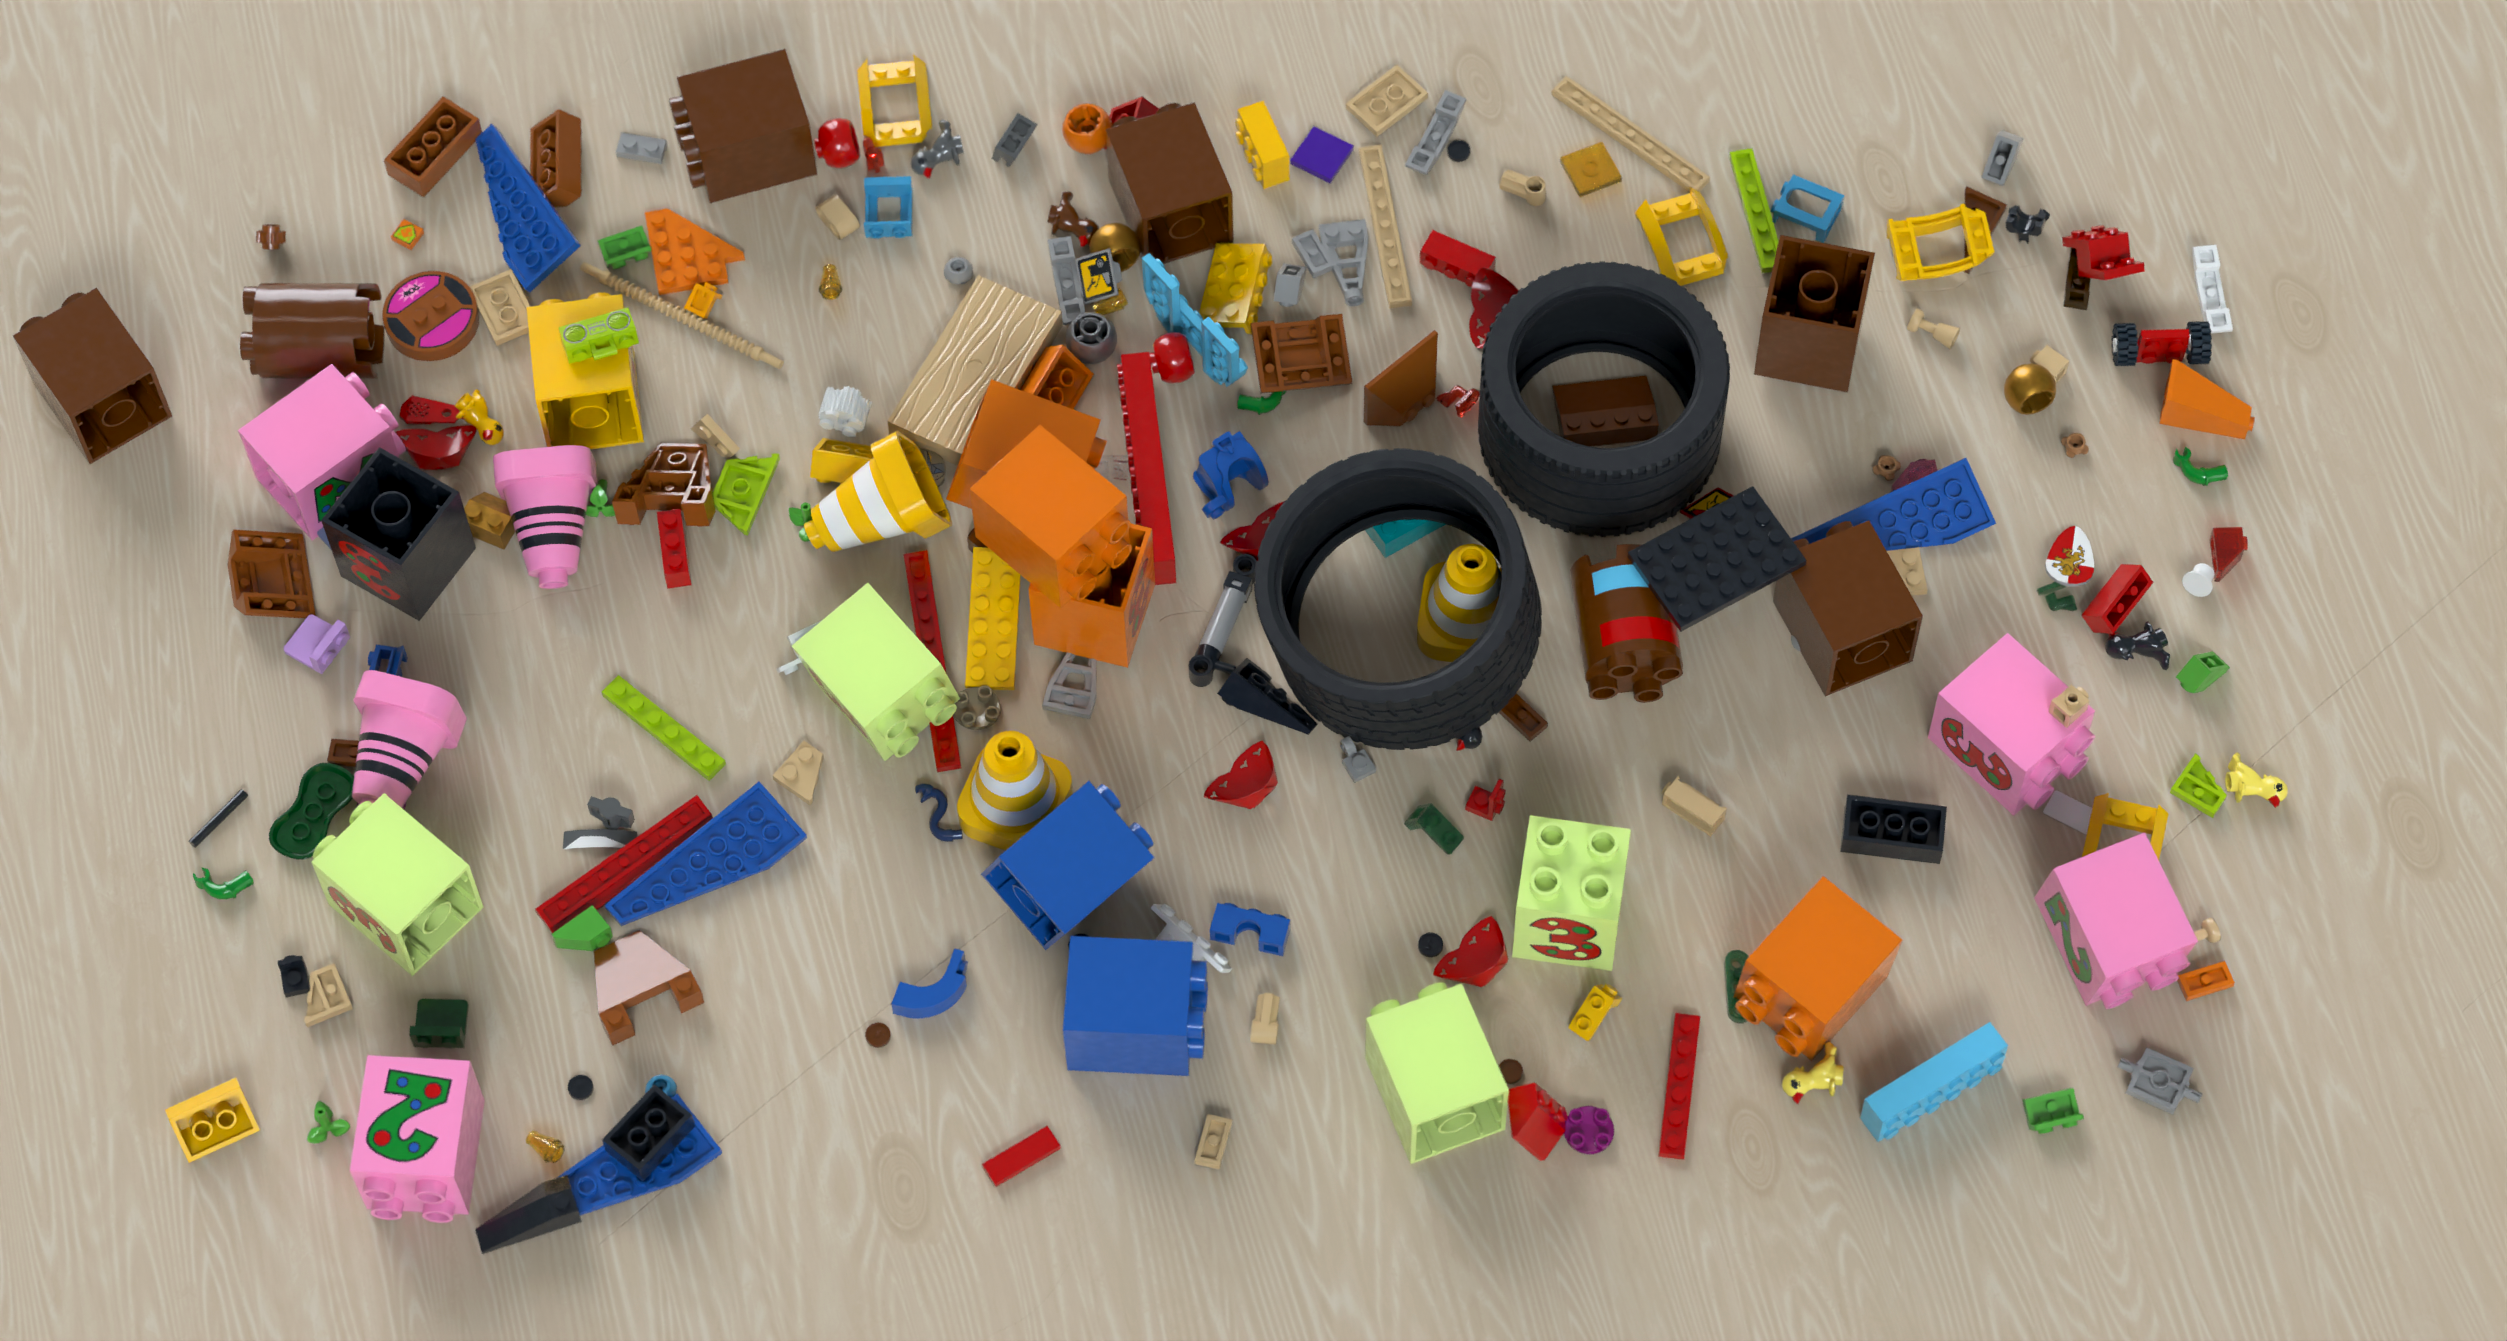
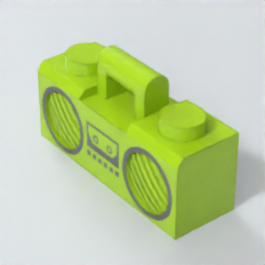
(599, 336)

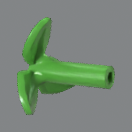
(599, 499)
(799, 517)
(323, 1116)

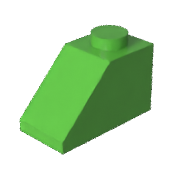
(2201, 672)
(583, 932)

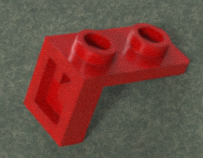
(1487, 803)

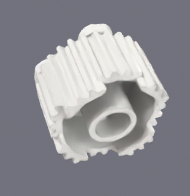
(844, 410)

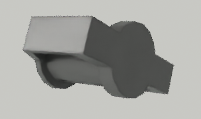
(611, 811)

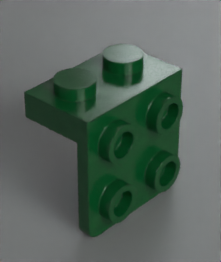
(440, 1023)

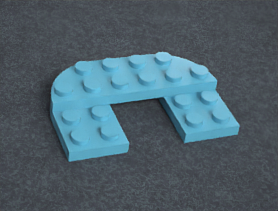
(1208, 338)

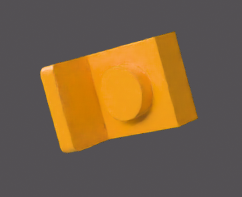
(702, 299)

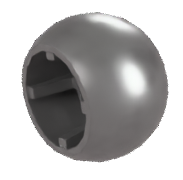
(1091, 347)

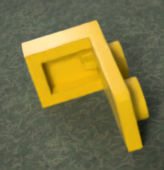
(1594, 1010)

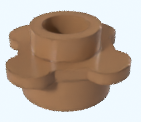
(2077, 439)
(1887, 461)

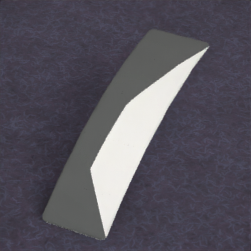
(597, 838)

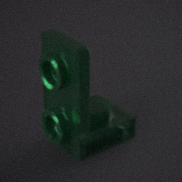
(1435, 826)

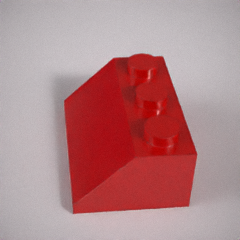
(1535, 1119)

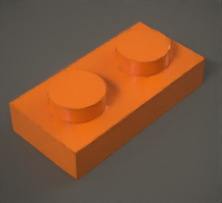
(2205, 980)

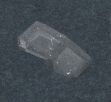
(1114, 467)

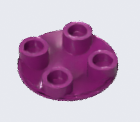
(1589, 1129)

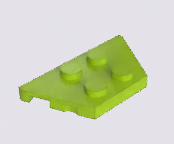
(743, 489)

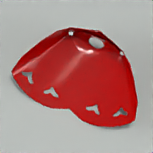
(1496, 292)
(437, 449)
(1254, 535)
(1248, 784)
(1479, 961)

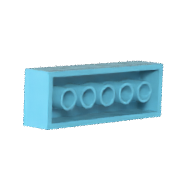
(1934, 1082)

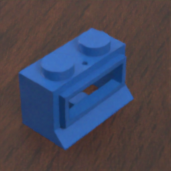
(393, 654)

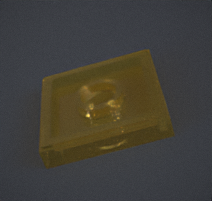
(1590, 169)

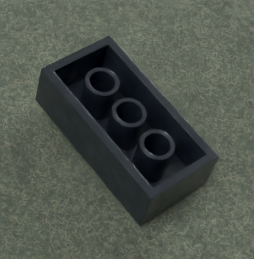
(1893, 829)

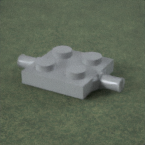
(2159, 1080)

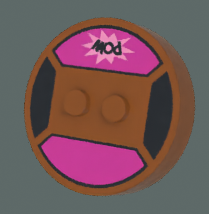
(430, 316)

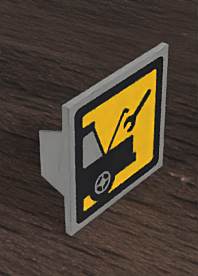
(1098, 276)

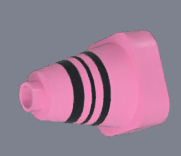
(547, 506)
(401, 734)

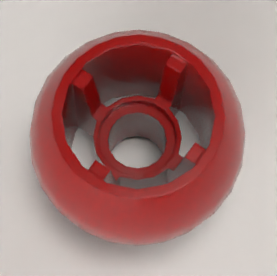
(837, 143)
(1172, 358)

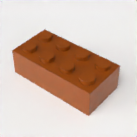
(433, 146)

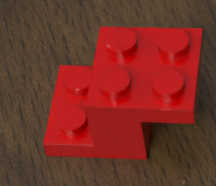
(2103, 253)

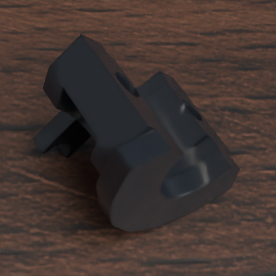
(2026, 224)

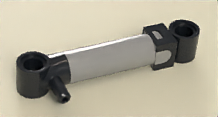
(1235, 593)

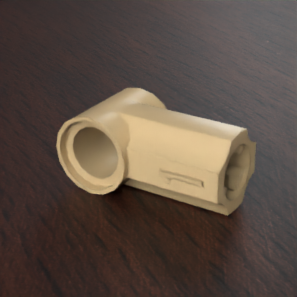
(1524, 187)
(1265, 1025)

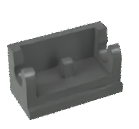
(1014, 139)

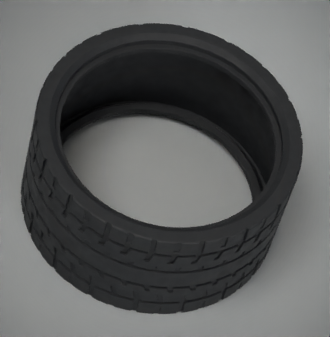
(1371, 492)

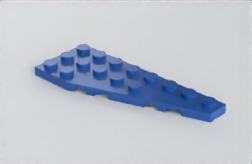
(528, 224)
(1922, 513)
(730, 847)
(603, 1181)

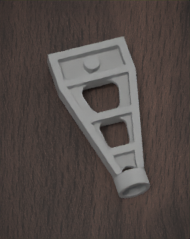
(1342, 235)
(1070, 700)

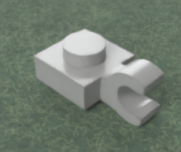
(1356, 763)

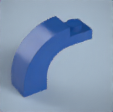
(934, 999)

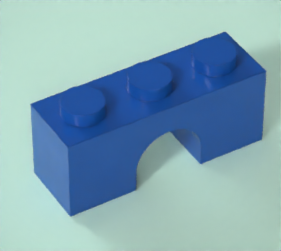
(1231, 921)

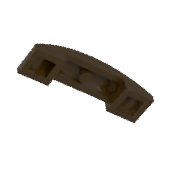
(2076, 287)

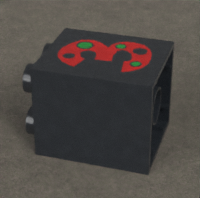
(399, 533)

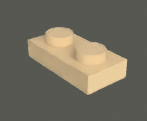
(1213, 1141)

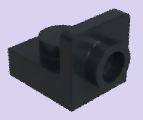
(294, 975)

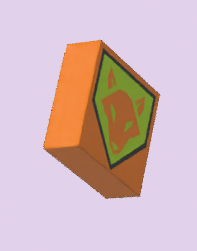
(407, 234)

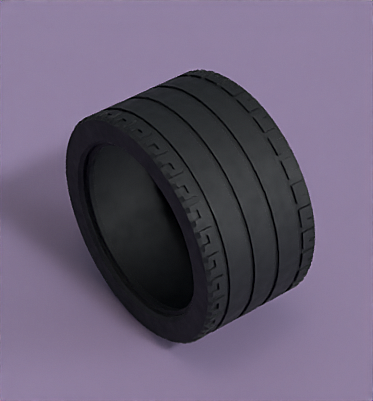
(1620, 313)

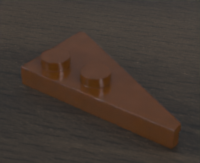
(1993, 208)

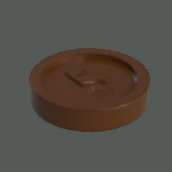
(877, 1035)
(1511, 1071)

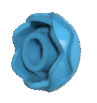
(665, 1082)

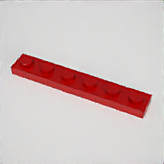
(1679, 1086)

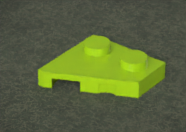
(2199, 788)

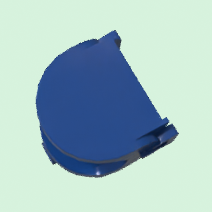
(1222, 463)

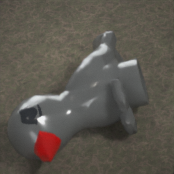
(944, 149)

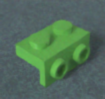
(625, 247)
(2052, 1110)

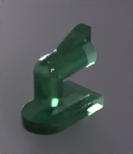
(2054, 604)

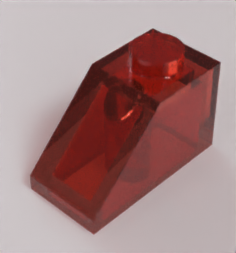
(2226, 549)

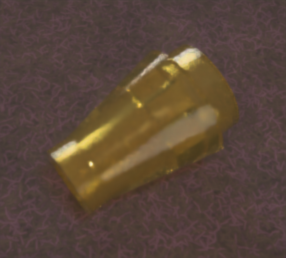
(830, 284)
(1110, 304)
(547, 1147)

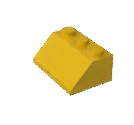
(838, 460)
(212, 1120)

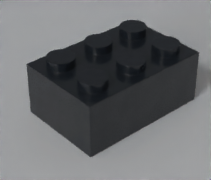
(648, 1132)

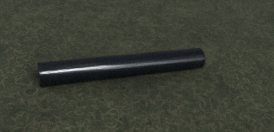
(220, 816)

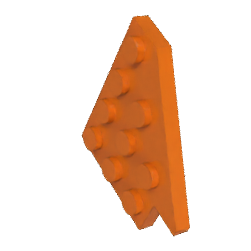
(686, 253)

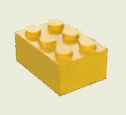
(1262, 145)

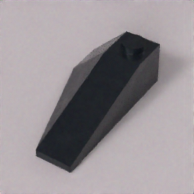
(1252, 692)
(534, 1214)

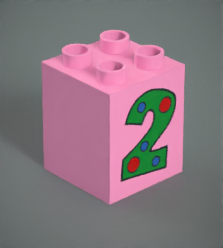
(317, 444)
(2116, 922)
(417, 1137)

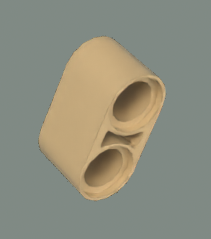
(837, 217)

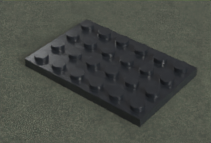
(1716, 558)

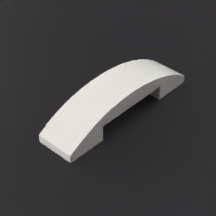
(2209, 288)

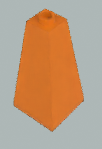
(2202, 405)

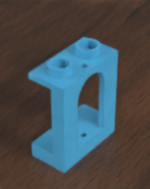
(888, 187)
(1820, 225)

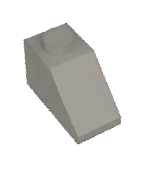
(2002, 157)
(1289, 284)

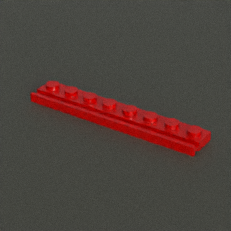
(624, 866)

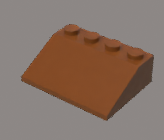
(1606, 411)

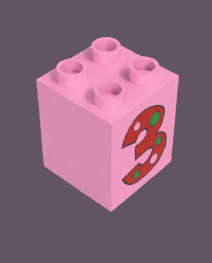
(2000, 727)

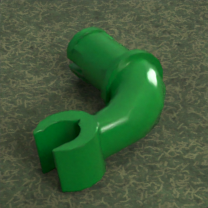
(1260, 405)
(2202, 475)
(227, 889)

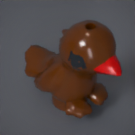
(1066, 219)

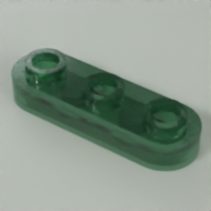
(1732, 978)

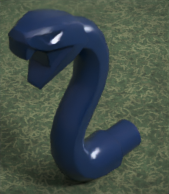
(944, 835)

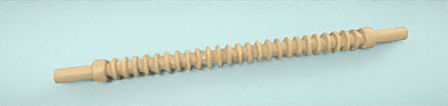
(606, 278)

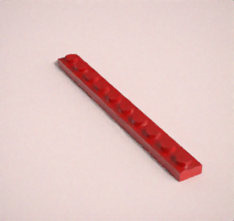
(928, 632)

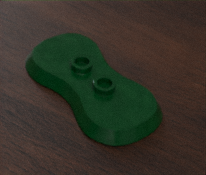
(305, 824)

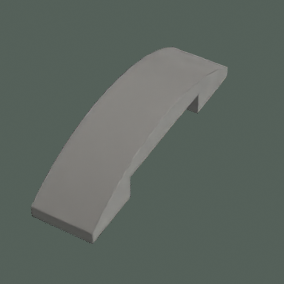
(1437, 134)
(1066, 278)

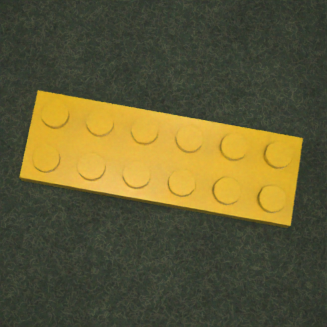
(992, 622)

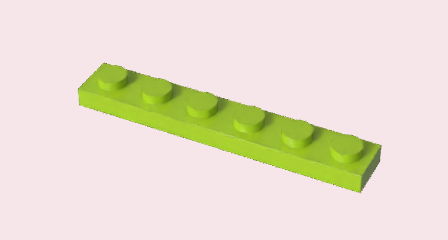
(1755, 207)
(663, 728)

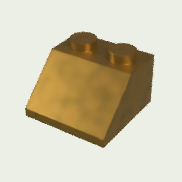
(490, 519)

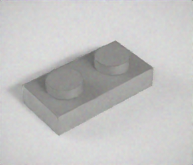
(641, 148)
(1313, 253)

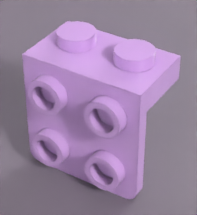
(317, 642)

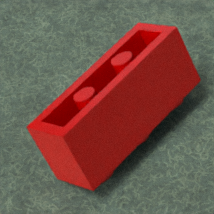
(1454, 258)
(674, 548)
(2117, 598)

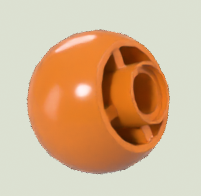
(1081, 128)

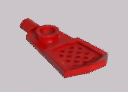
(434, 413)

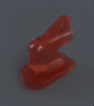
(873, 155)
(1467, 400)

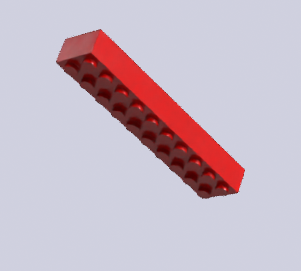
(1146, 460)

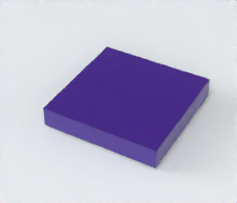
(1321, 154)

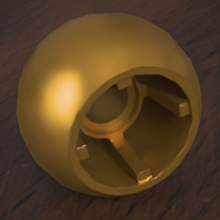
(1121, 241)
(2029, 389)

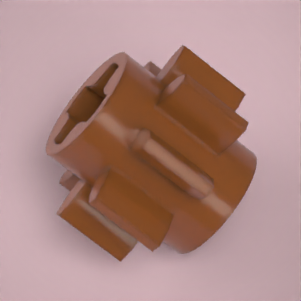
(270, 236)

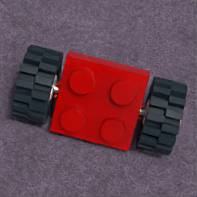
(2161, 344)

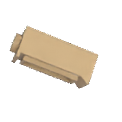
(1693, 806)

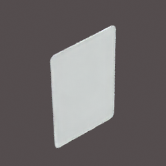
(2068, 811)

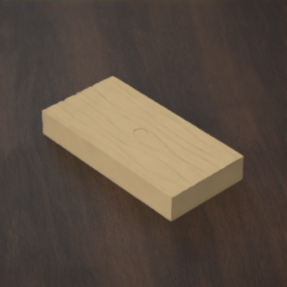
(988, 338)

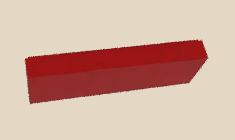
(1021, 1156)

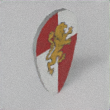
(2070, 558)

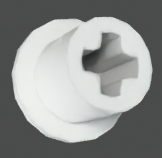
(2199, 580)

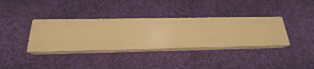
(1630, 135)
(1385, 226)

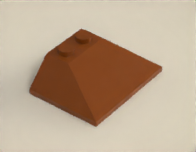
(1301, 354)
(1403, 386)
(270, 574)

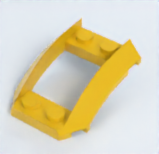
(894, 74)
(1673, 210)
(1905, 247)
(2127, 816)

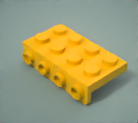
(1236, 284)

